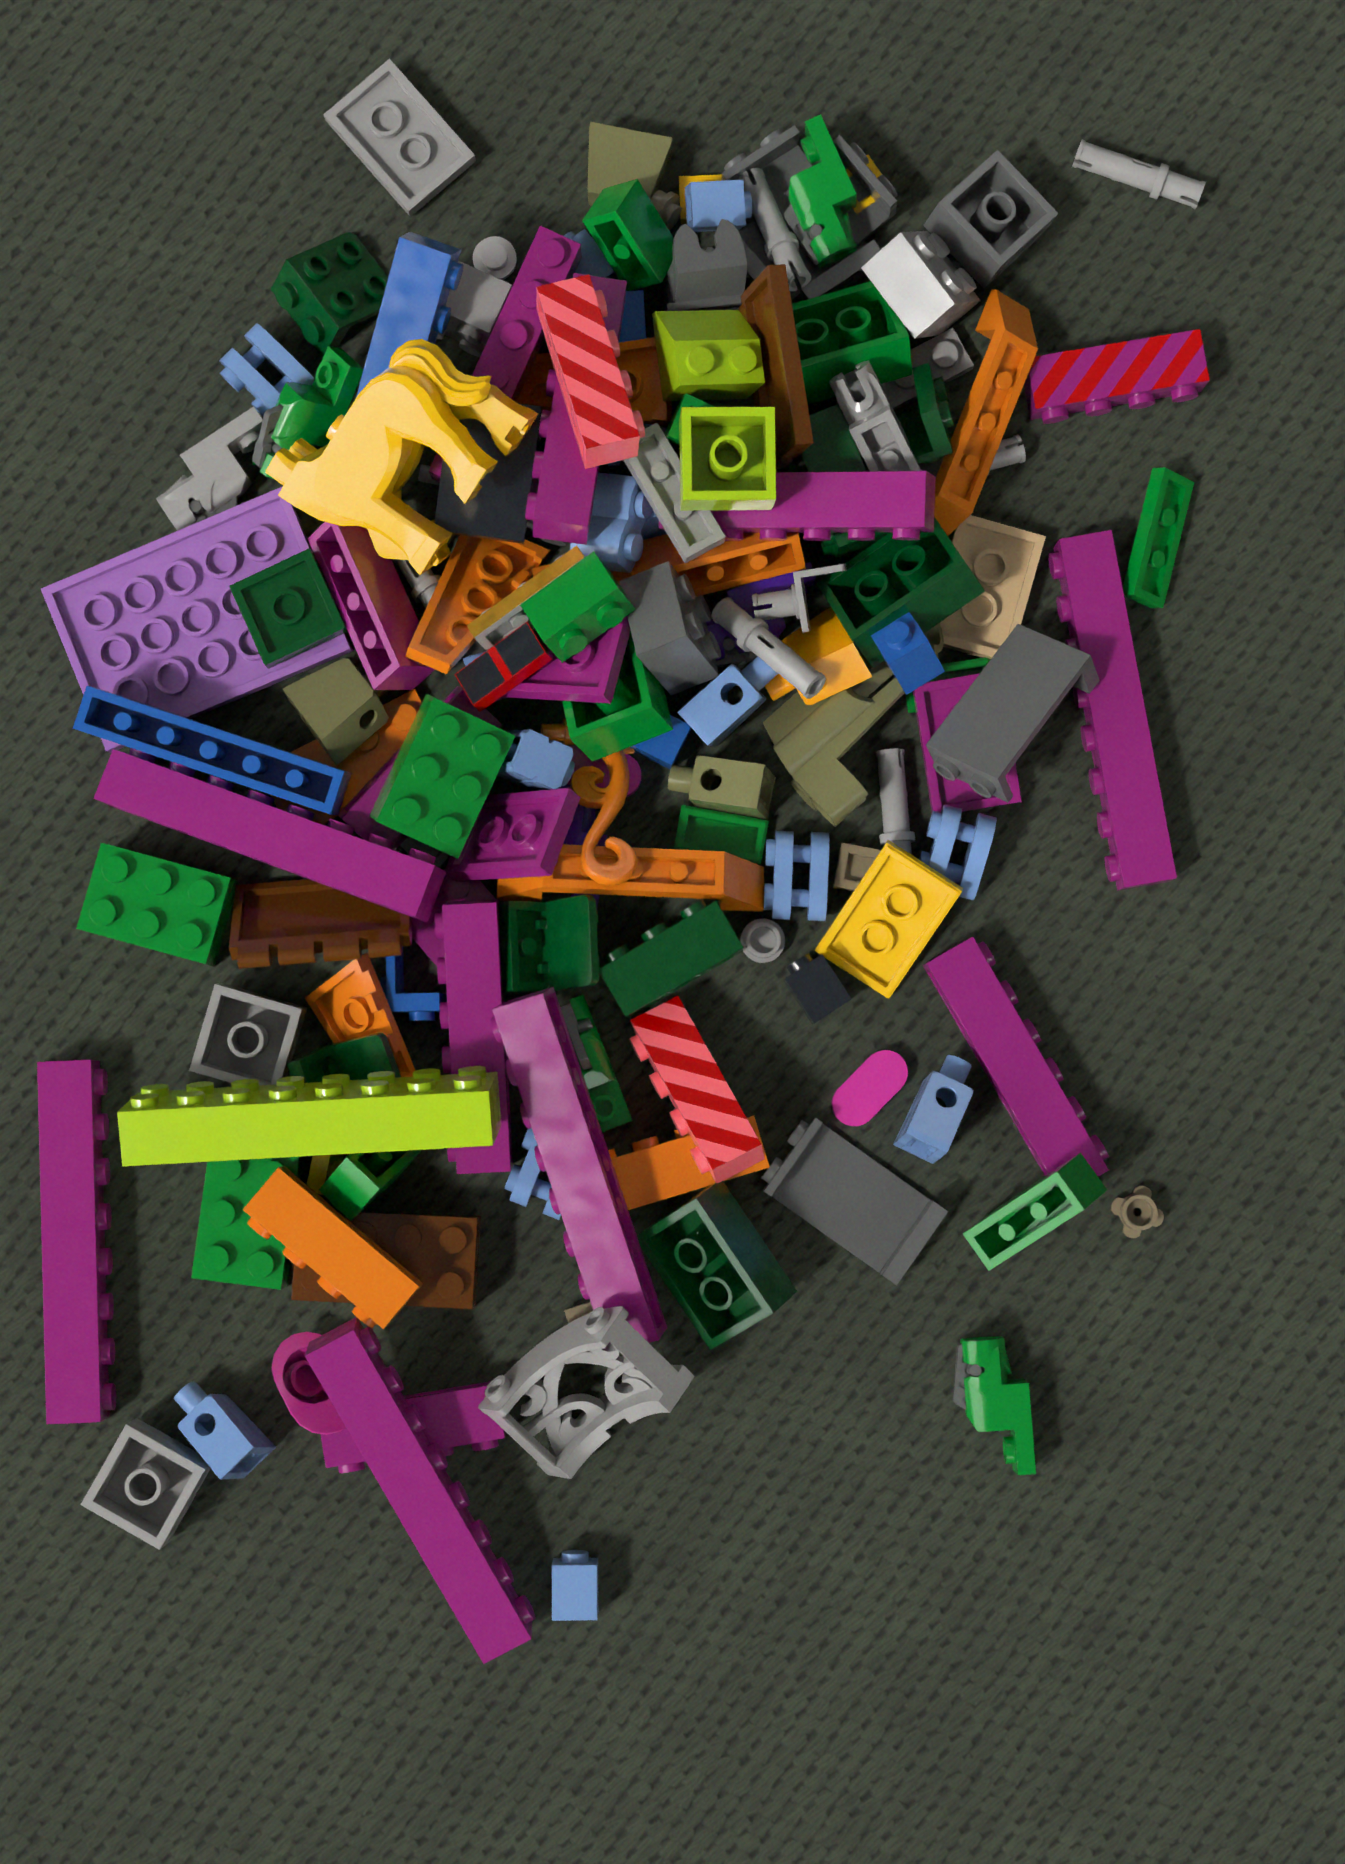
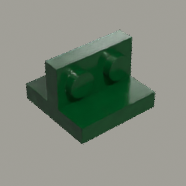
(288, 608)

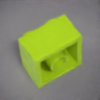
(727, 458)

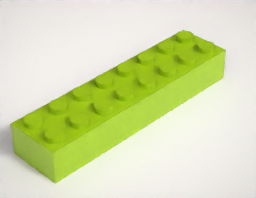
(310, 1117)

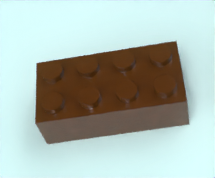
(433, 1247)

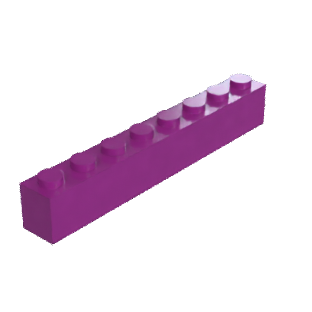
(1113, 712)
(270, 834)
(576, 1159)
(74, 1241)
(421, 1489)

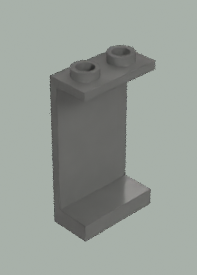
(780, 160)
(861, 224)
(1007, 709)
(853, 1199)

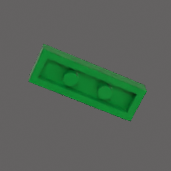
(1157, 537)

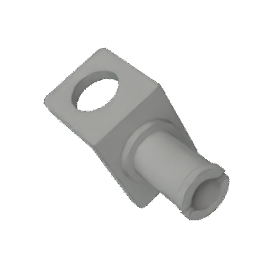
(791, 601)

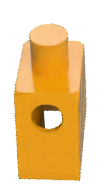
(829, 652)

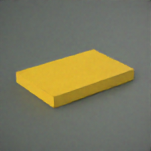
(888, 919)

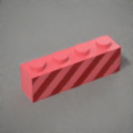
(588, 371)
(696, 1089)

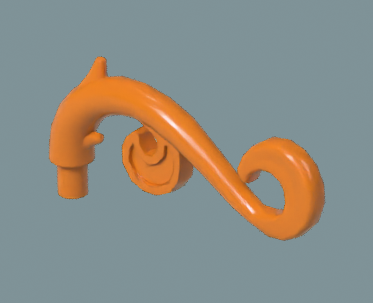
(610, 801)

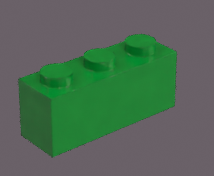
(1035, 1211)

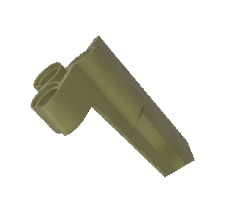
(818, 735)

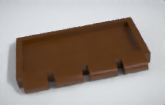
(770, 314)
(309, 918)

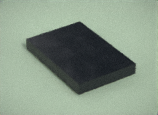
(502, 501)

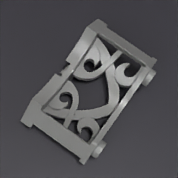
(647, 1389)

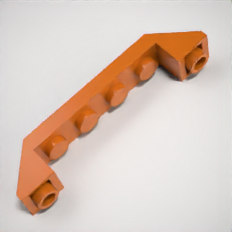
(986, 408)
(658, 873)

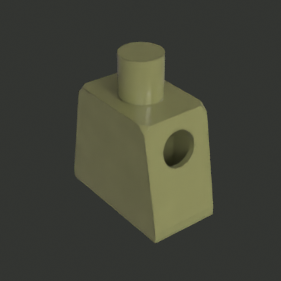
(623, 156)
(338, 707)
(743, 791)

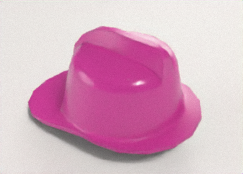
(301, 1387)

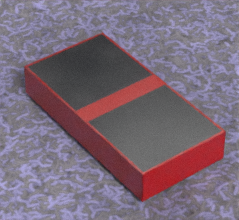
(503, 666)

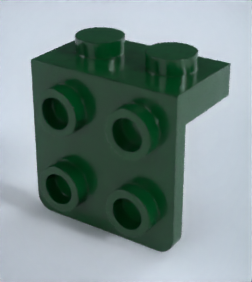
(330, 289)
(929, 422)
(549, 944)
(351, 1057)

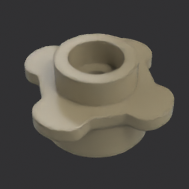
(1149, 1216)

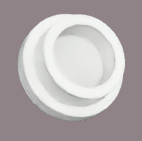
(495, 257)

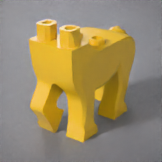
(381, 444)

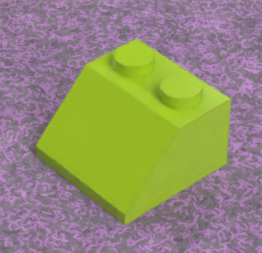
(707, 355)

